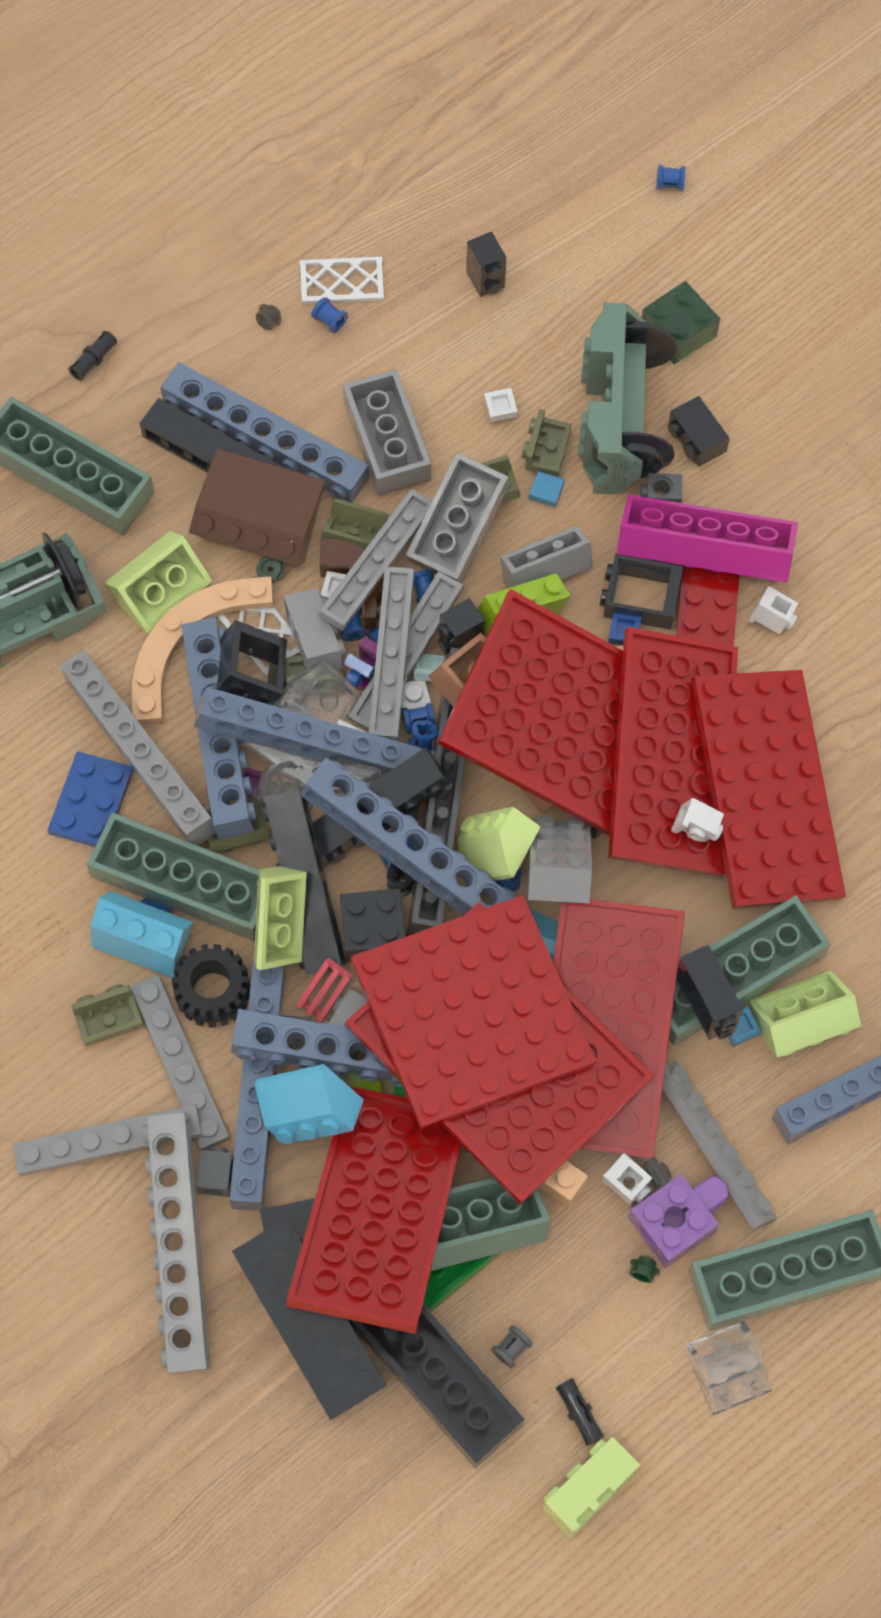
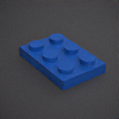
(89, 797)

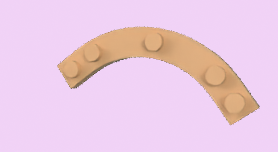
(167, 634)

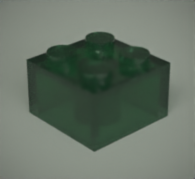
(685, 318)

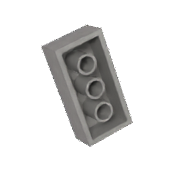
(387, 432)
(458, 518)
(560, 861)

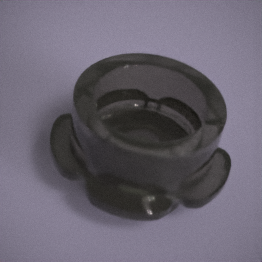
(268, 316)

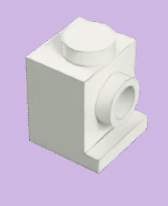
(774, 611)
(698, 821)
(625, 1169)

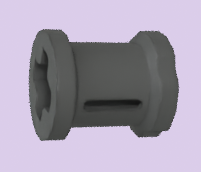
(511, 1346)

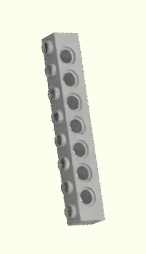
(138, 749)
(196, 1355)

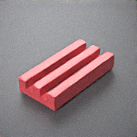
(312, 1007)

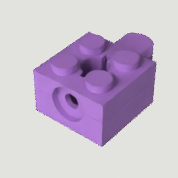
(679, 1217)

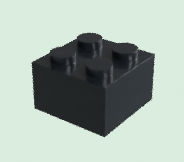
(371, 920)

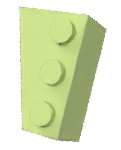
(589, 1486)

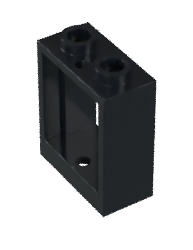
(646, 570)
(261, 645)
(709, 993)

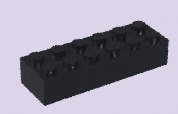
(320, 1343)
(445, 1385)

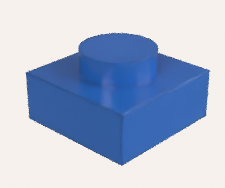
(619, 624)

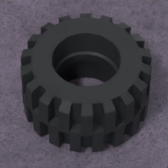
(208, 962)

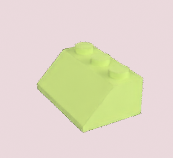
(158, 580)
(497, 841)
(279, 917)
(805, 1013)

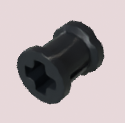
(392, 884)

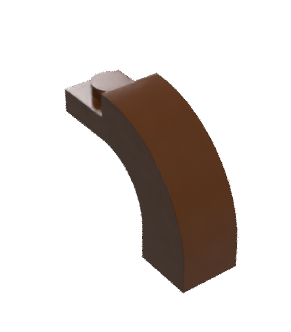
(340, 557)

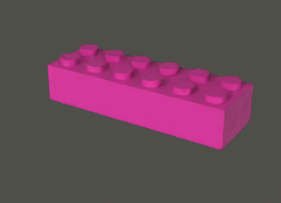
(707, 538)

